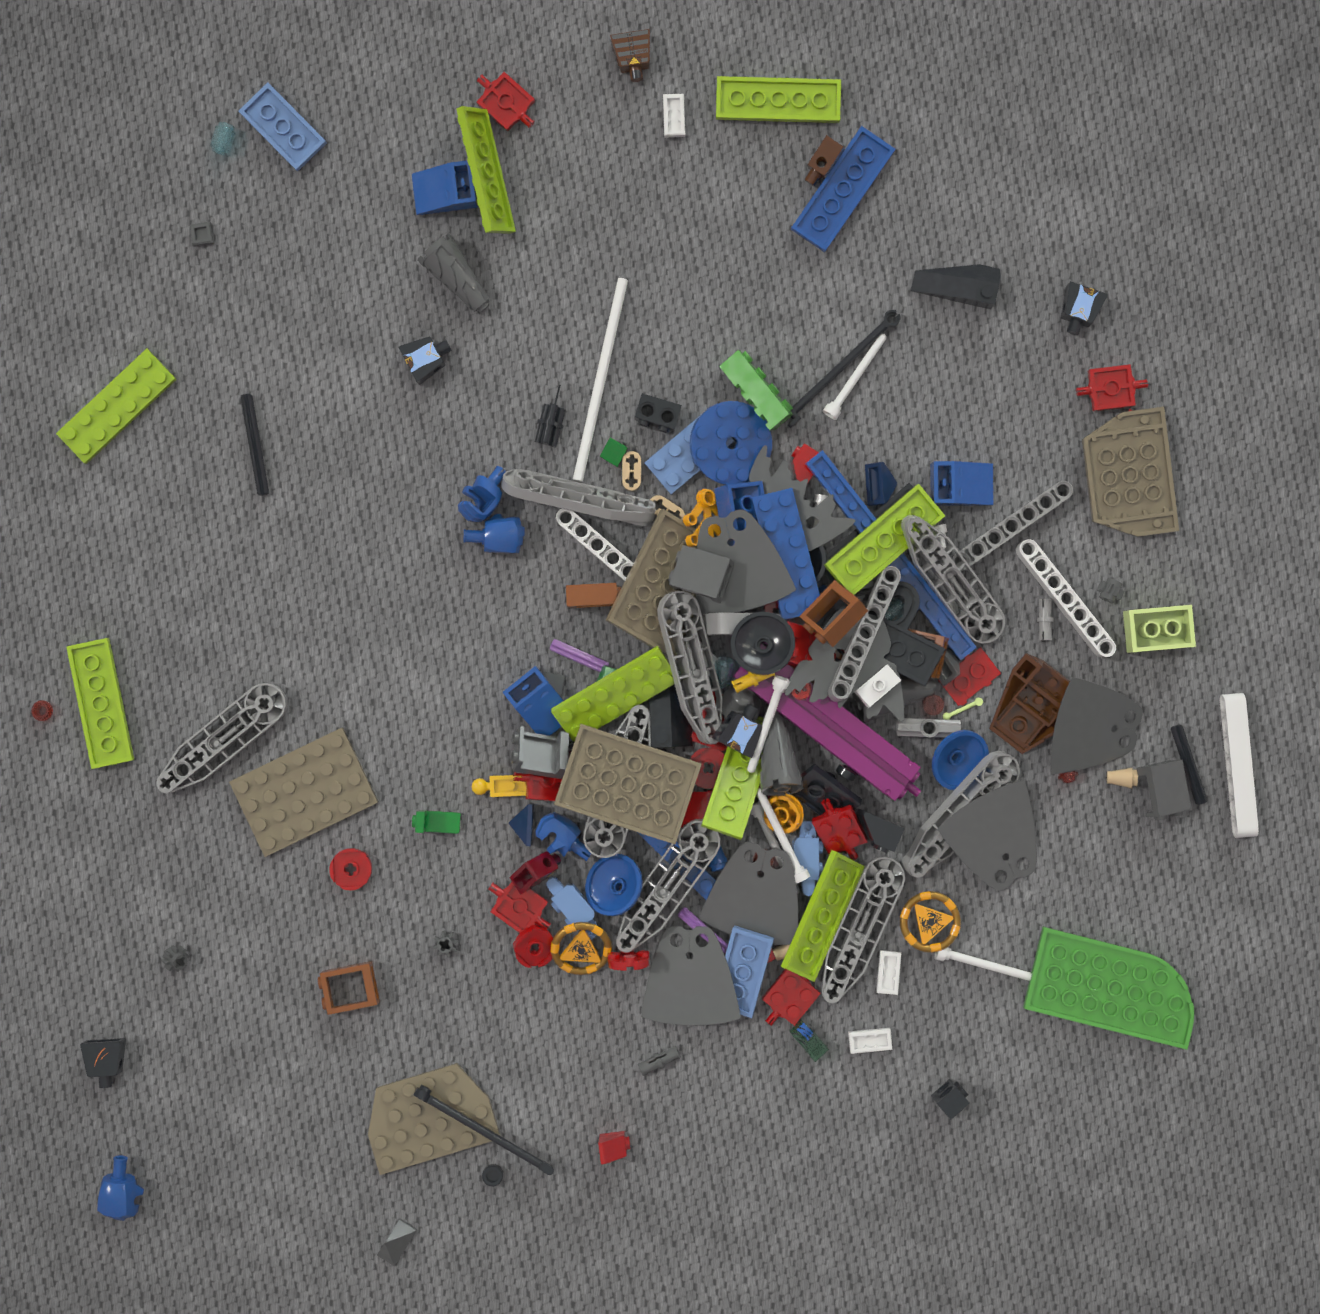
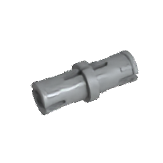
(1045, 619)

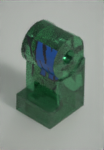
(809, 1040)

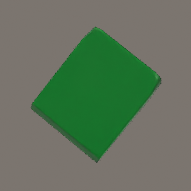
(613, 452)

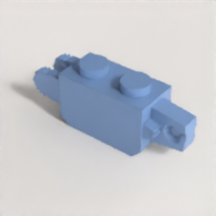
(807, 850)
(571, 903)

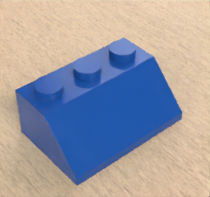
(737, 497)

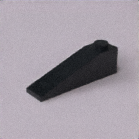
(963, 284)
(667, 721)

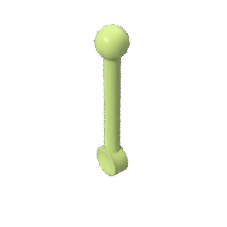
(978, 701)

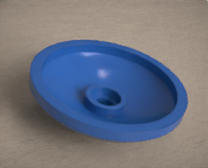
(967, 750)
(604, 883)

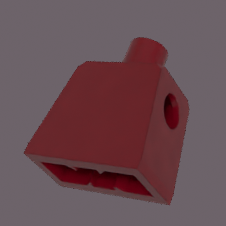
(540, 869)

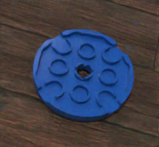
(710, 437)

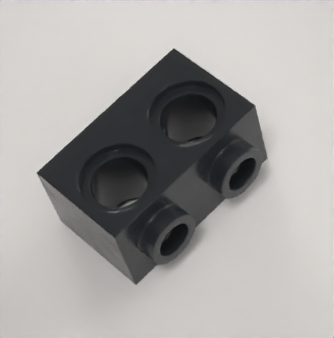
(659, 407)
(951, 1098)

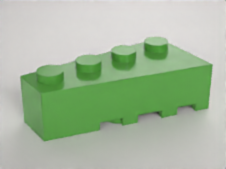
(756, 389)

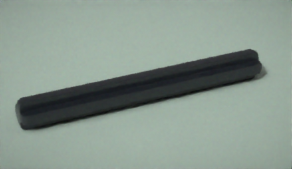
(254, 444)

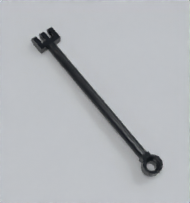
(842, 365)
(423, 1093)

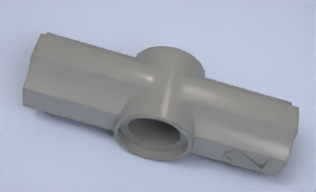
(914, 727)

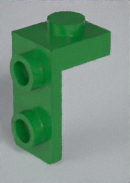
(436, 821)

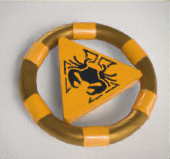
(930, 921)
(580, 948)

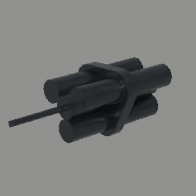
(550, 423)

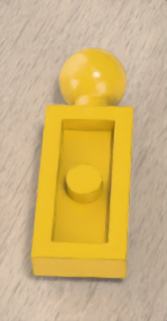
(499, 786)

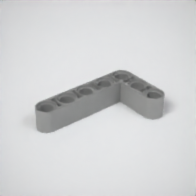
(725, 623)

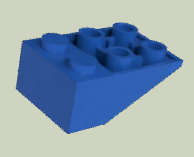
(444, 188)
(961, 483)
(533, 700)

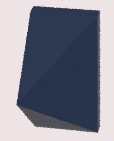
(879, 483)
(523, 824)

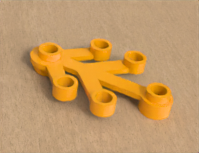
(706, 503)

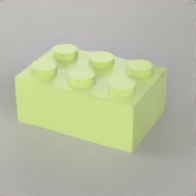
(1159, 628)

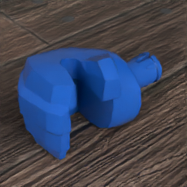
(485, 495)
(499, 535)
(566, 832)
(119, 1192)

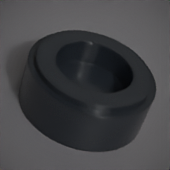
(846, 772)
(492, 1175)

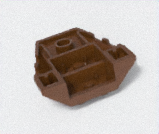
(1029, 704)

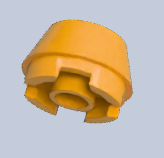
(788, 811)

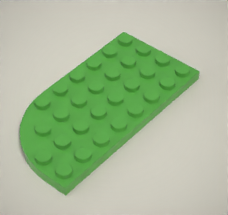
(1110, 988)

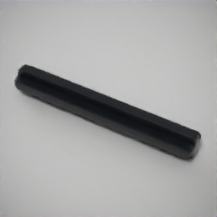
(1189, 764)

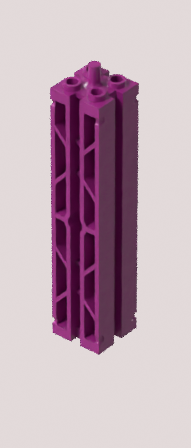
(844, 738)

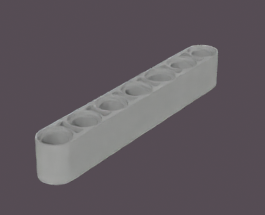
(1019, 521)
(860, 643)

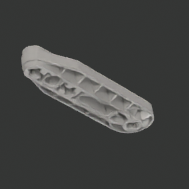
(578, 497)
(974, 607)
(691, 662)
(213, 746)
(989, 774)
(619, 839)
(660, 895)
(855, 939)

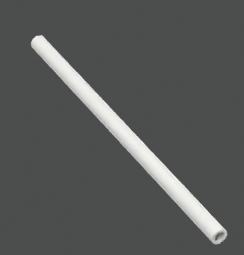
(600, 379)

